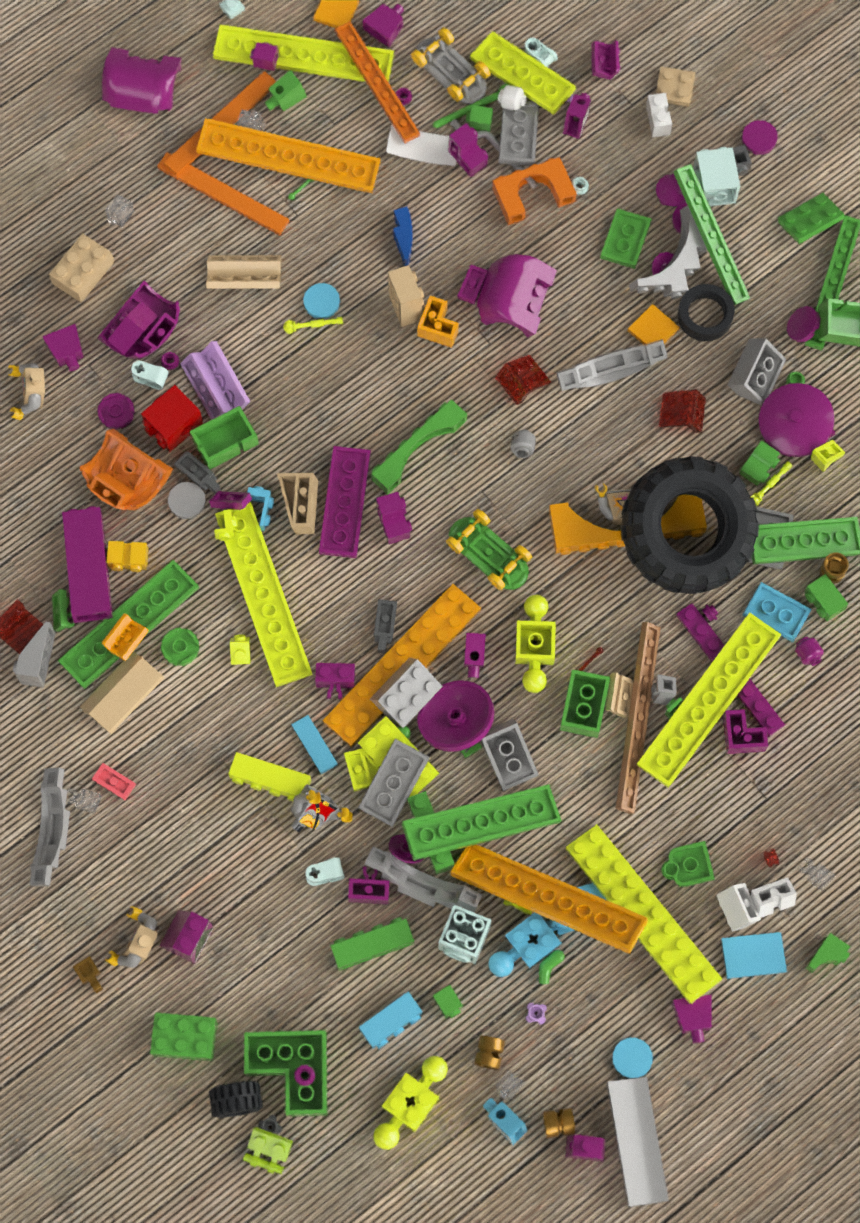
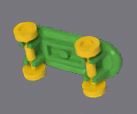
(488, 552)

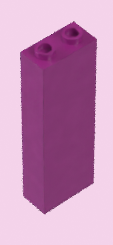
(87, 564)

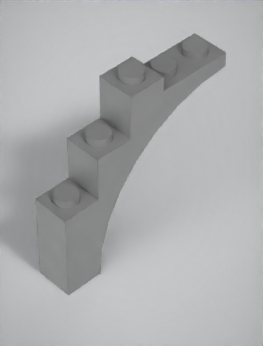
(684, 262)

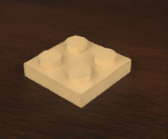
(677, 85)

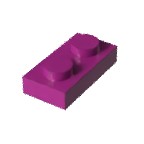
(472, 284)
(230, 500)

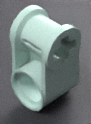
(541, 53)
(149, 374)
(326, 872)

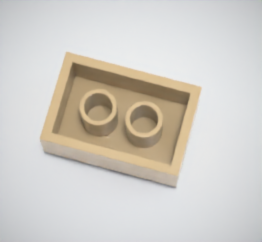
(81, 268)
(405, 295)

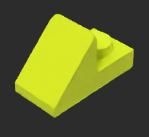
(826, 454)

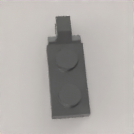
(197, 472)
(385, 623)

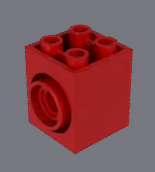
(171, 418)

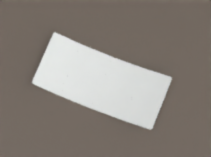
(425, 148)

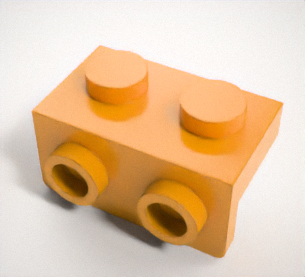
(124, 637)

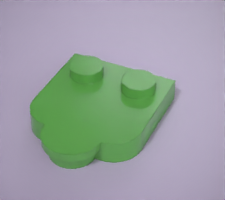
(689, 865)

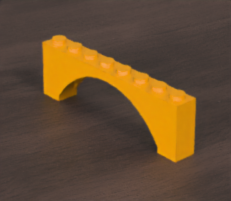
(576, 534)

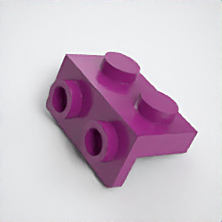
(605, 59)

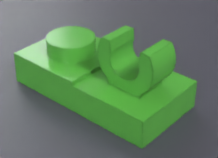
(59, 604)

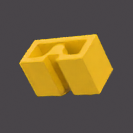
(127, 556)

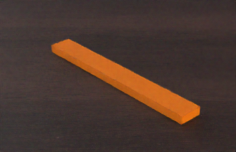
(377, 82)
(229, 114)
(228, 196)

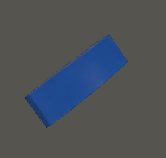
(403, 234)

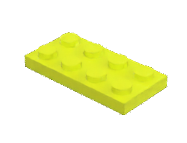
(378, 742)

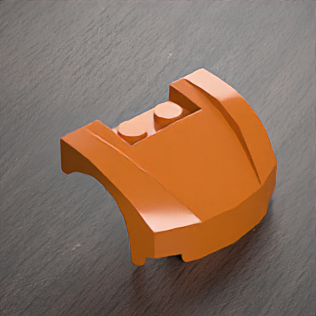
(124, 473)

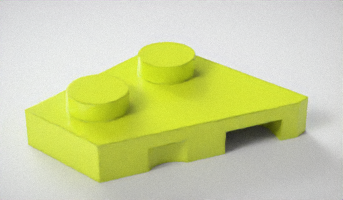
(361, 768)

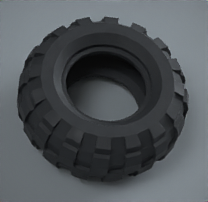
(734, 515)

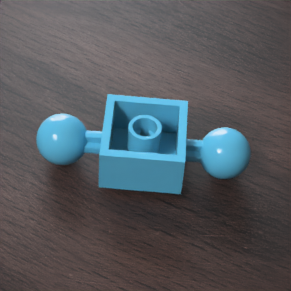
(502, 962)

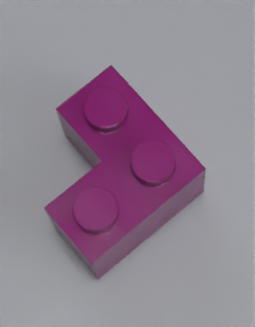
(465, 150)
(132, 326)
(391, 514)
(739, 737)

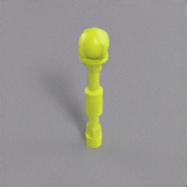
(290, 327)
(773, 480)

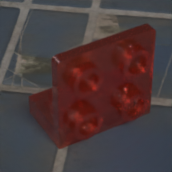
(521, 378)
(683, 409)
(18, 626)

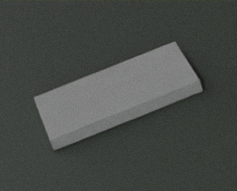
(519, 135)
(393, 782)

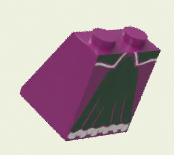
(187, 935)

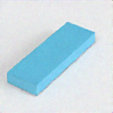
(314, 744)

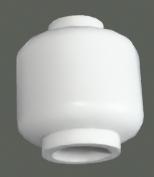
(512, 98)

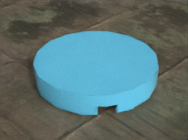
(321, 301)
(632, 1058)

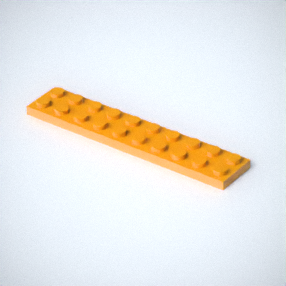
(288, 155)
(422, 642)
(550, 897)

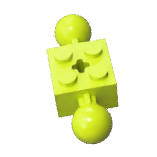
(543, 632)
(387, 1134)

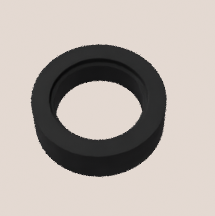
(706, 333)

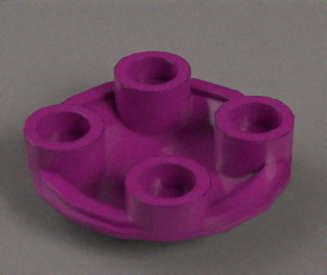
(669, 191)

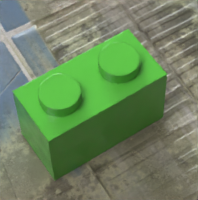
(825, 598)

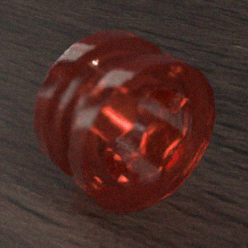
(771, 858)

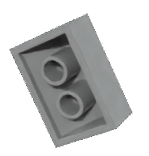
(757, 370)

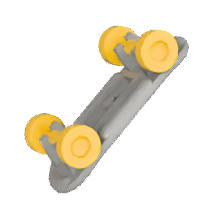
(451, 69)

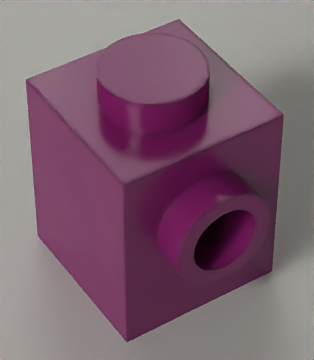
(265, 56)

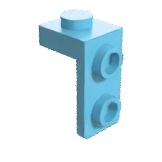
(264, 496)

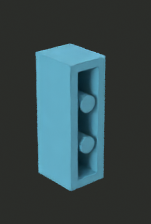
(391, 1021)

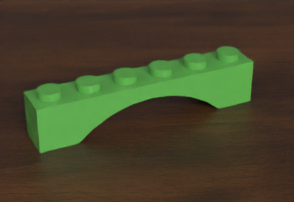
(445, 421)

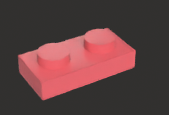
(114, 781)

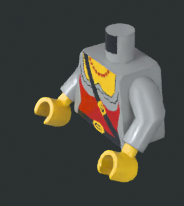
(316, 809)

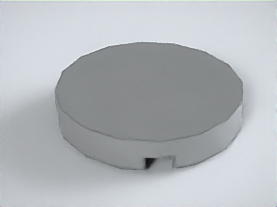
(186, 500)

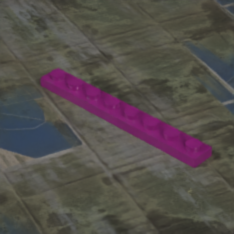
(711, 646)

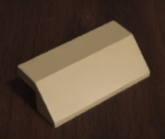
(243, 271)
(122, 692)

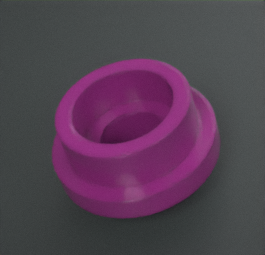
(404, 92)
(170, 356)
(710, 612)
(304, 1068)

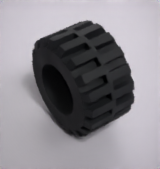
(235, 1099)

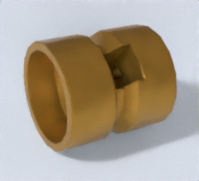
(834, 567)
(489, 1052)
(559, 1122)

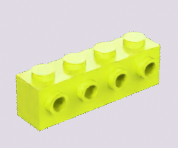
(267, 776)

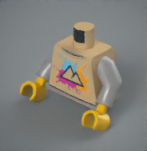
(32, 386)
(612, 503)
(140, 942)

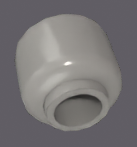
(523, 443)

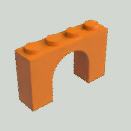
(550, 173)

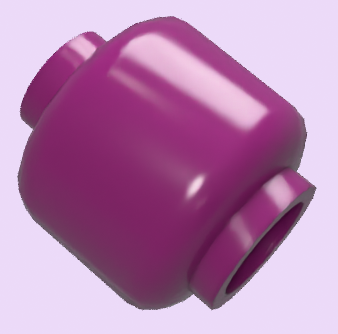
(809, 651)

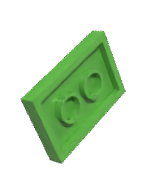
(811, 218)
(625, 238)

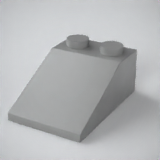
(35, 658)
(509, 755)

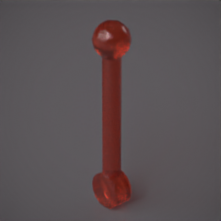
(599, 650)

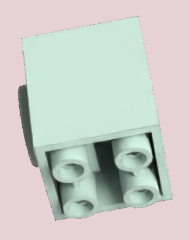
(717, 175)
(464, 935)

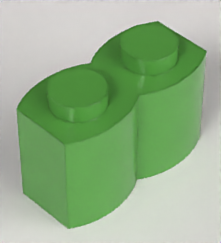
(759, 463)

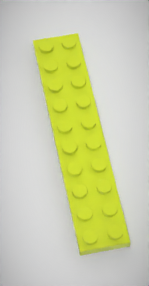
(297, 53)
(265, 598)
(708, 700)
(662, 934)

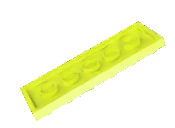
(523, 71)

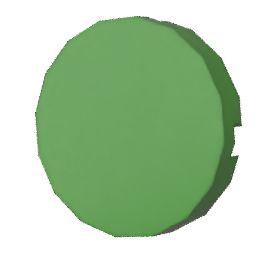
(180, 647)

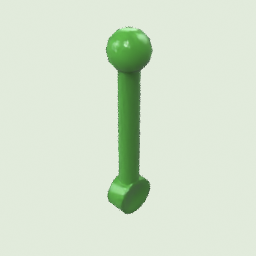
(291, 196)

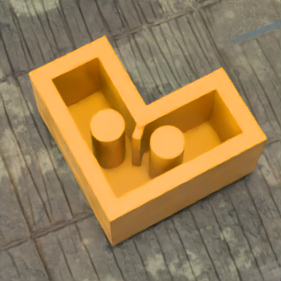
(434, 325)

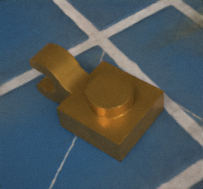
(87, 972)

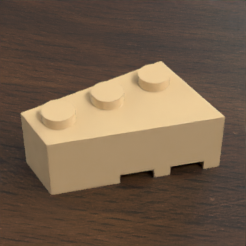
(300, 499)

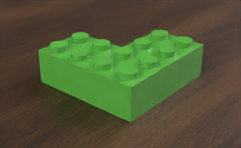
(281, 1055)

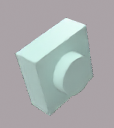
(232, 8)

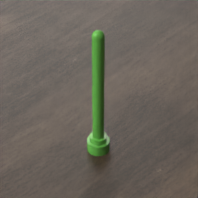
(459, 113)

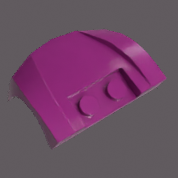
(157, 333)

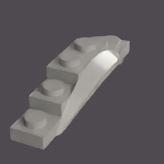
(612, 366)
(52, 827)
(421, 885)

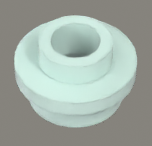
(580, 181)

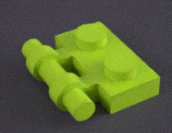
(270, 1145)

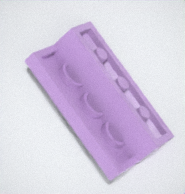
(214, 380)

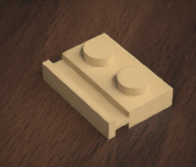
(619, 695)

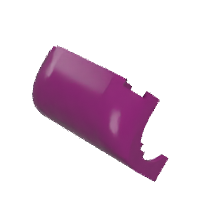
(139, 82)
(515, 292)

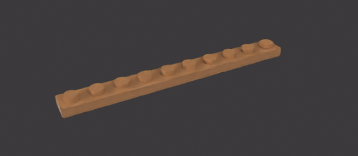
(638, 718)

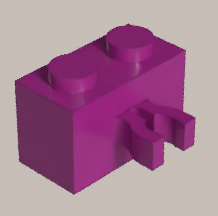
(335, 676)
(368, 890)

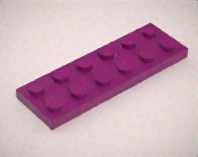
(344, 502)

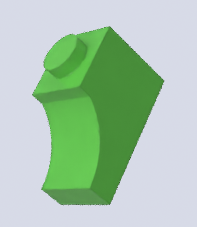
(831, 951)

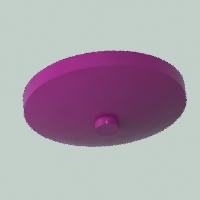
(796, 419)
(456, 716)

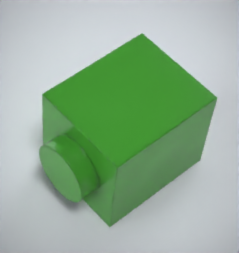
(480, 118)
(448, 1002)

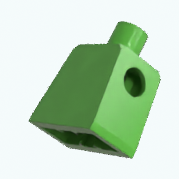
(285, 92)

